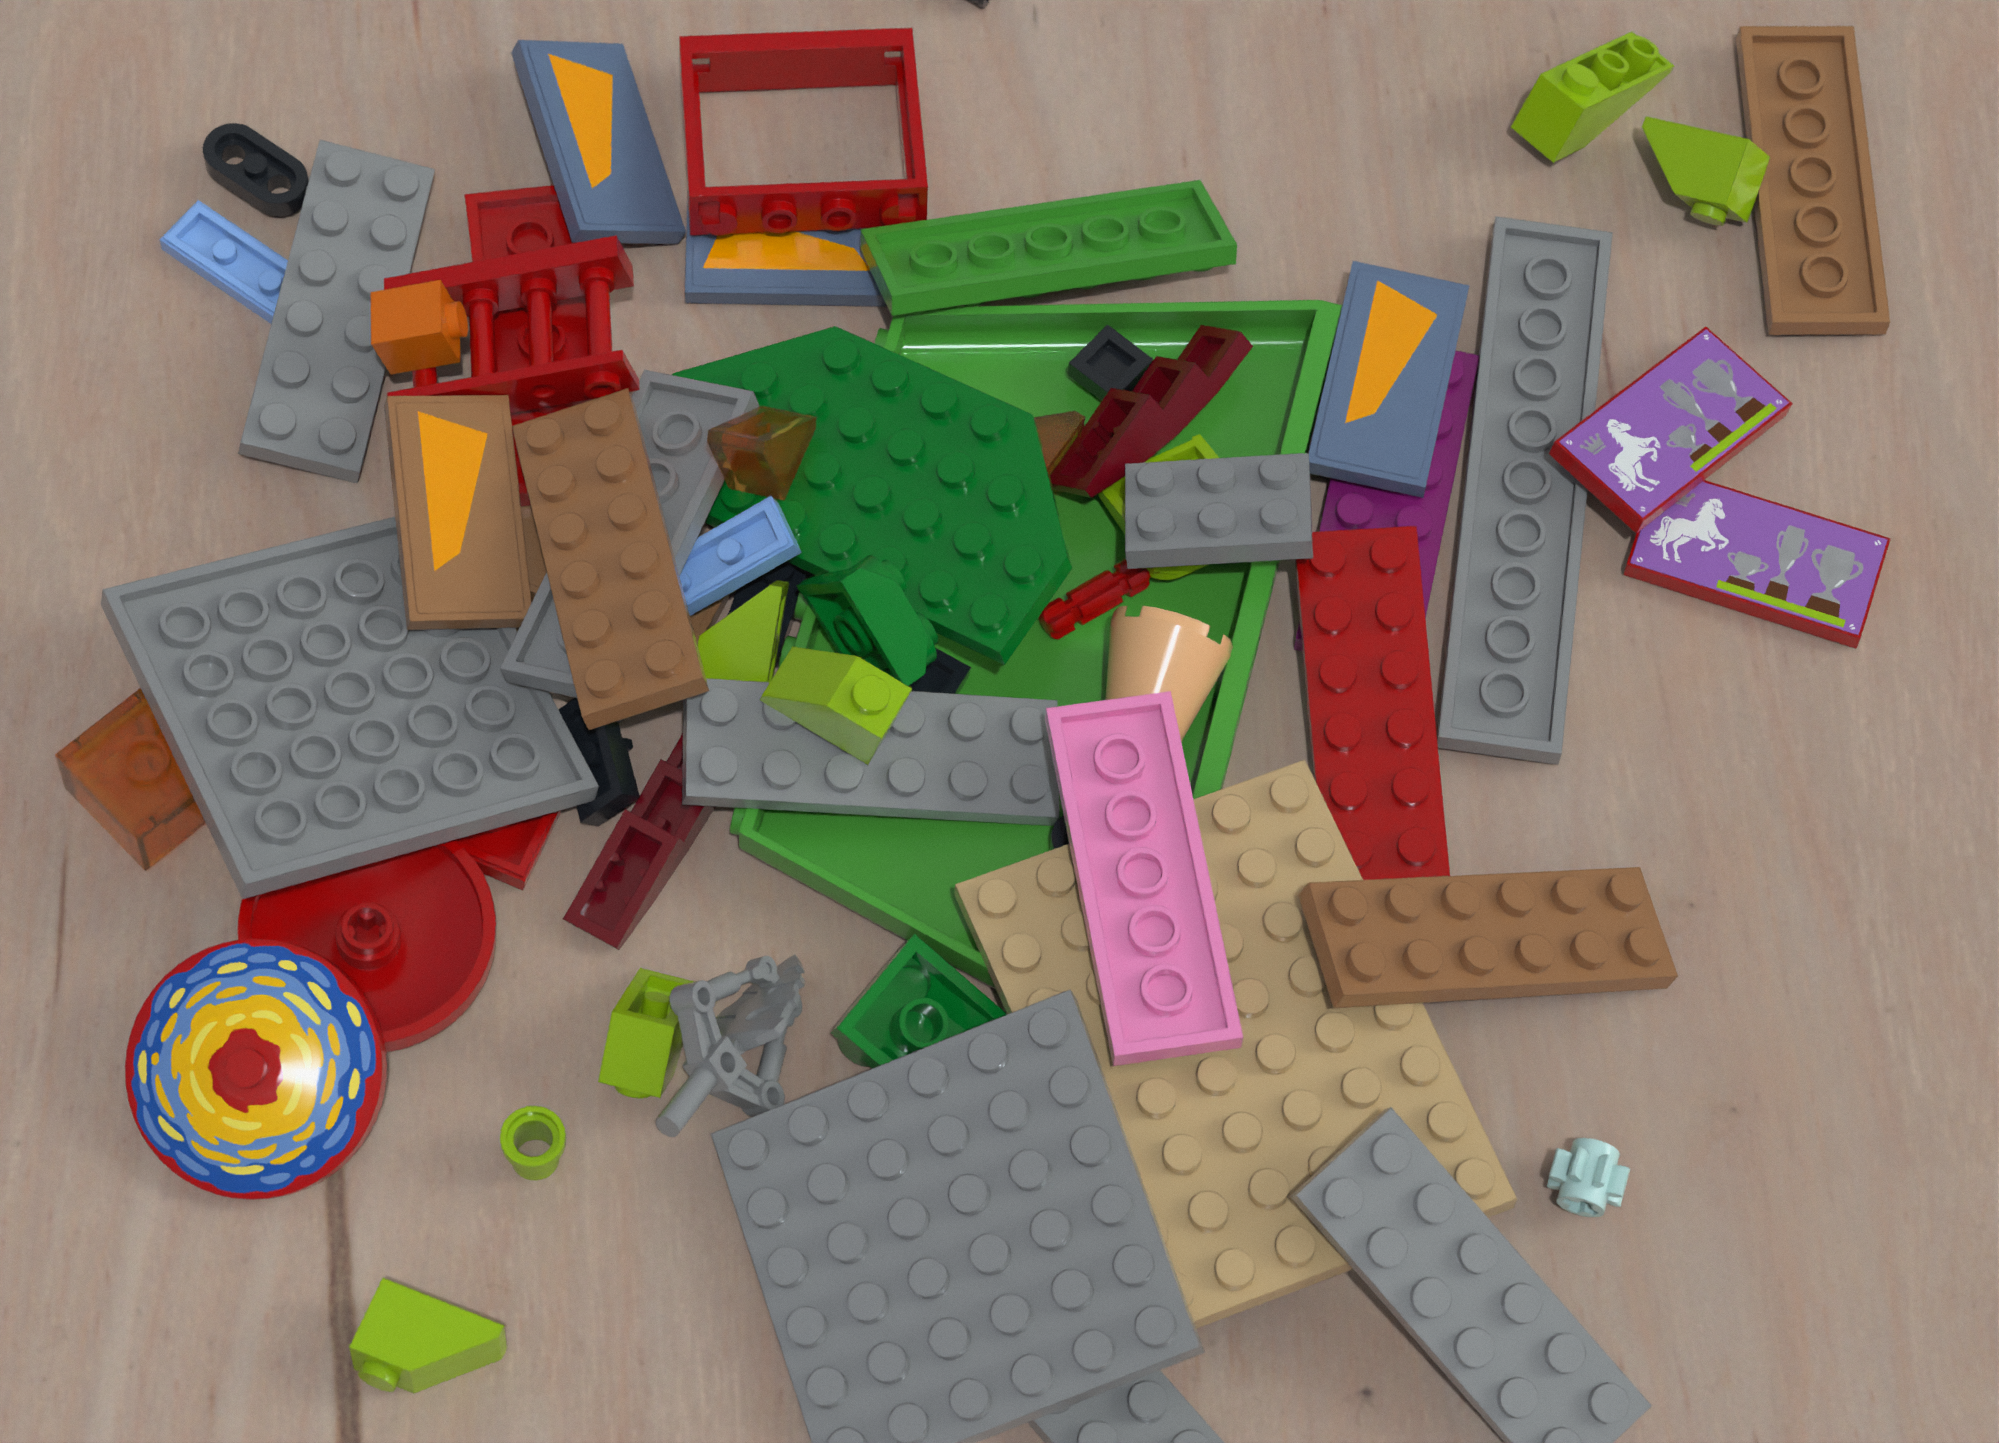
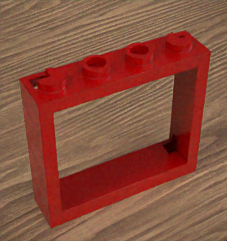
(801, 62)

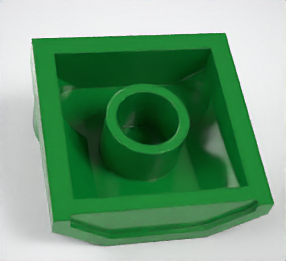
(872, 618)
(910, 1007)

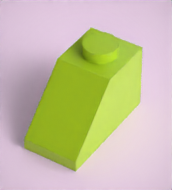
(1708, 169)
(747, 639)
(837, 698)
(643, 1037)
(420, 1340)

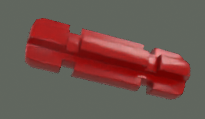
(1092, 599)

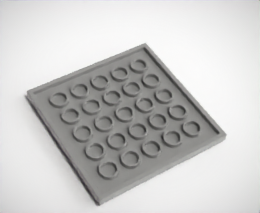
(326, 723)
(957, 1237)

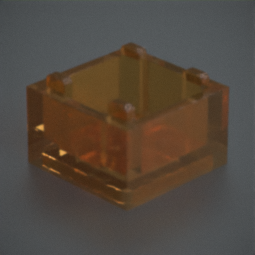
(131, 782)

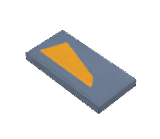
(598, 142)
(779, 269)
(1387, 379)

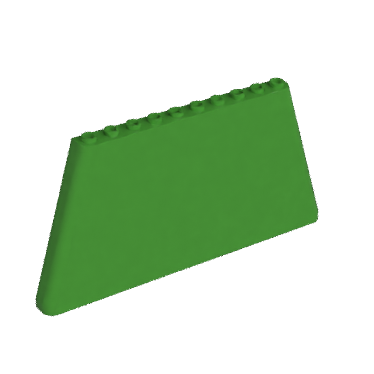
(907, 868)

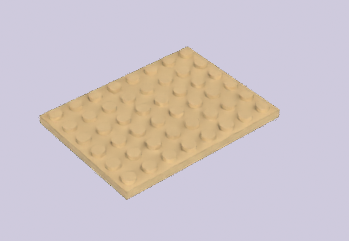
(1245, 1126)

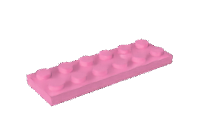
(1143, 879)

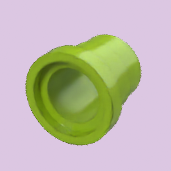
(533, 1124)

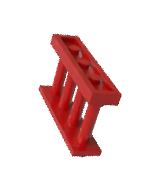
(535, 281)

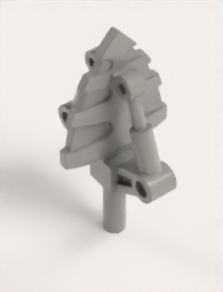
(716, 1043)

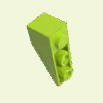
(1589, 94)

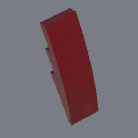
(1142, 421)
(639, 856)

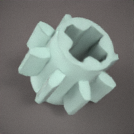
(1588, 1177)

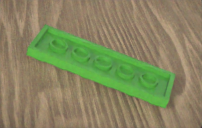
(1047, 247)

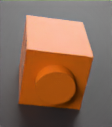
(417, 327)

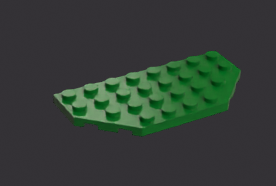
(911, 476)

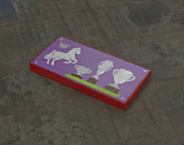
(1670, 429)
(1763, 561)

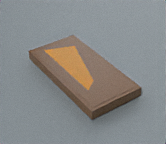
(457, 511)

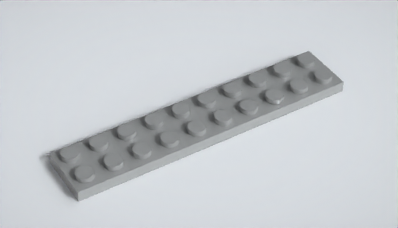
(1519, 505)

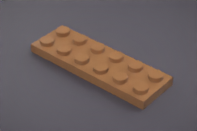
(1818, 188)
(609, 560)
(1486, 936)

